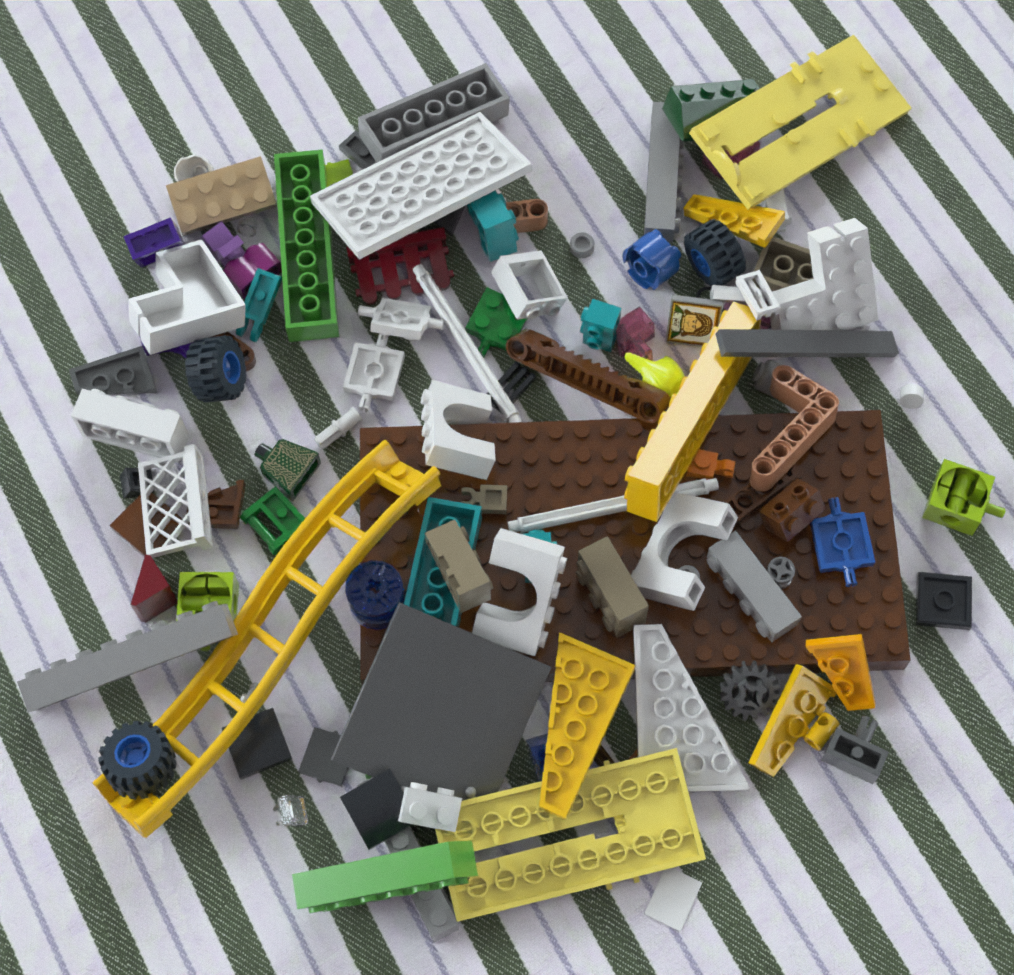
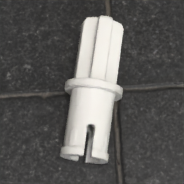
(338, 428)

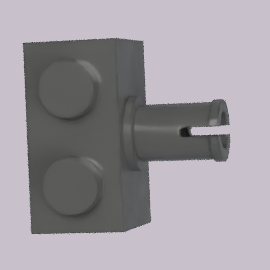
(856, 753)

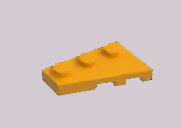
(847, 668)

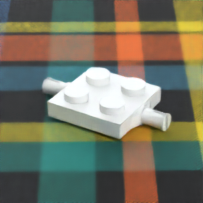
(400, 319)
(373, 371)

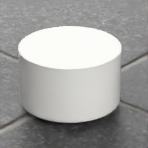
(911, 396)

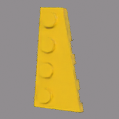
(753, 225)
(796, 708)

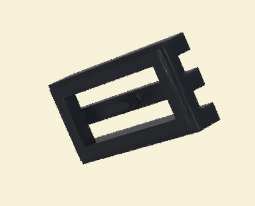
(522, 372)

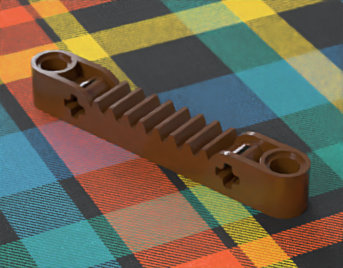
(623, 393)

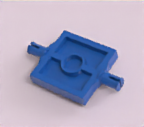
(842, 542)

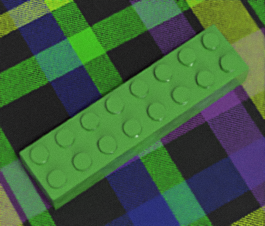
(305, 248)

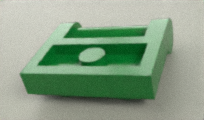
(279, 512)

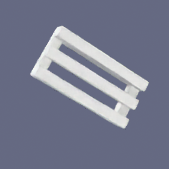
(750, 300)

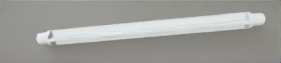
(464, 341)
(598, 508)

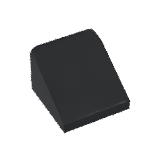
(130, 482)

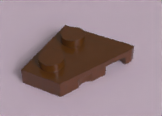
(226, 506)

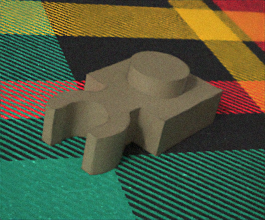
(491, 498)

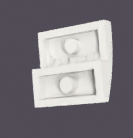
(728, 294)

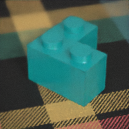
(494, 225)

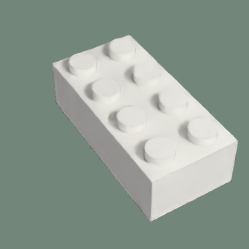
(129, 424)

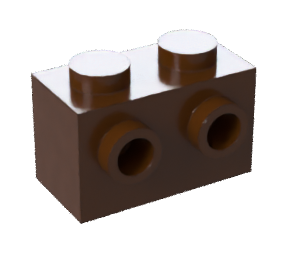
(792, 510)

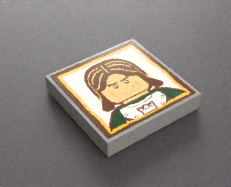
(692, 320)

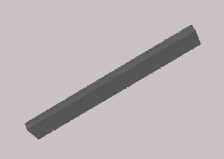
(805, 343)

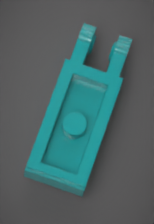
(259, 302)

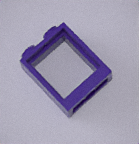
(152, 239)

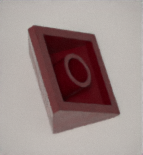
(151, 592)

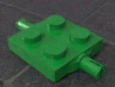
(493, 322)

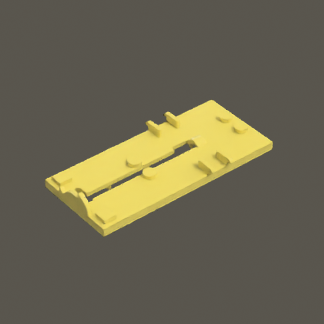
(863, 106)
(651, 821)

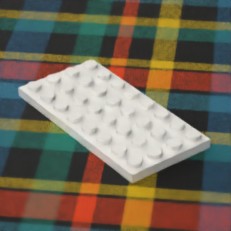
(420, 184)

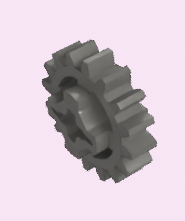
(754, 679)

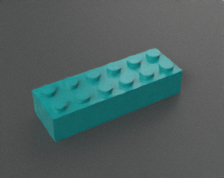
(426, 585)

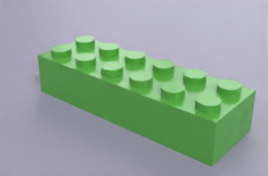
(385, 876)

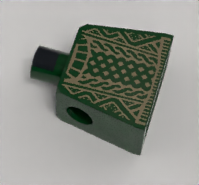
(287, 466)

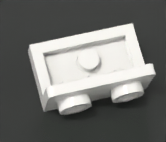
(430, 808)

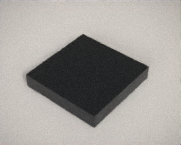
(944, 600)
(259, 745)

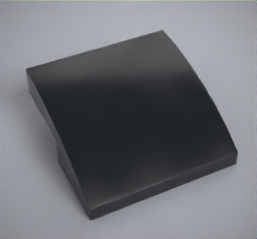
(376, 808)

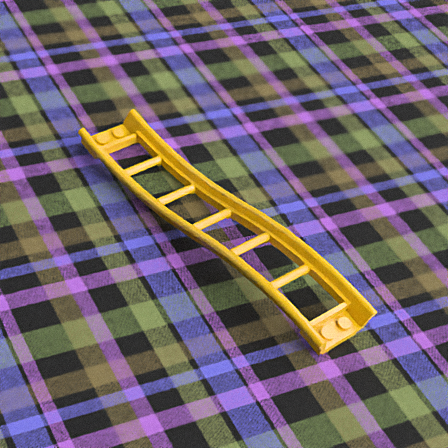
(378, 466)

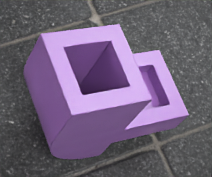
(223, 244)

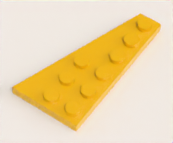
(582, 706)

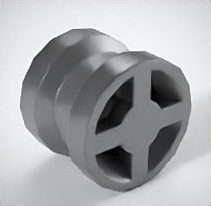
(782, 567)

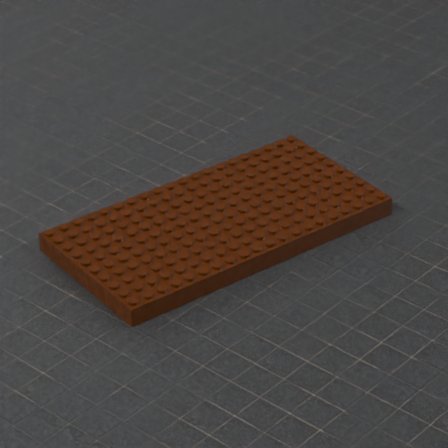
(587, 462)

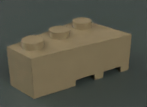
(459, 565)

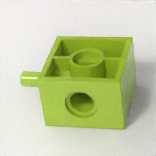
(960, 498)
(206, 587)

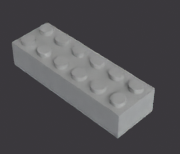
(433, 110)

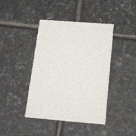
(673, 898)

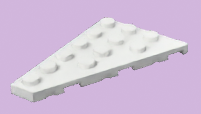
(675, 716)

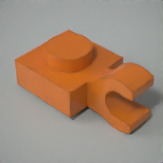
(707, 464)

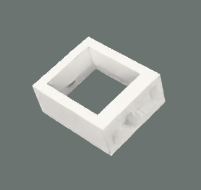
(528, 263)

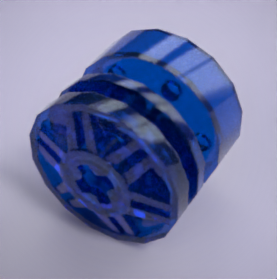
(370, 608)

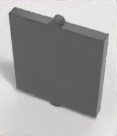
(318, 755)

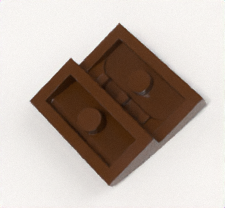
(131, 527)

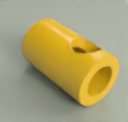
(821, 731)

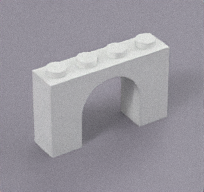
(445, 446)
(681, 518)
(540, 564)

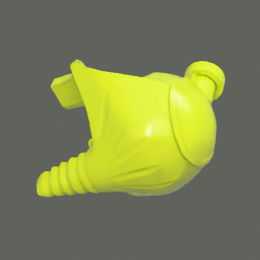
(661, 374)

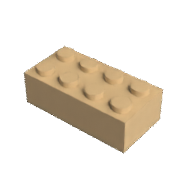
(221, 196)

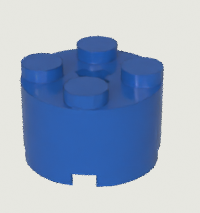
(651, 260)

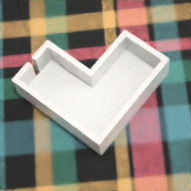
(842, 286)
(192, 306)

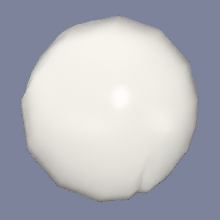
(191, 166)

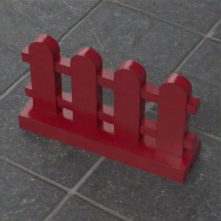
(409, 247)

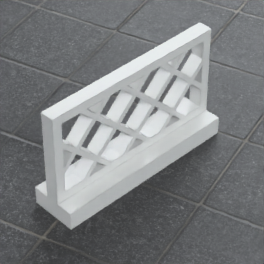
(195, 494)

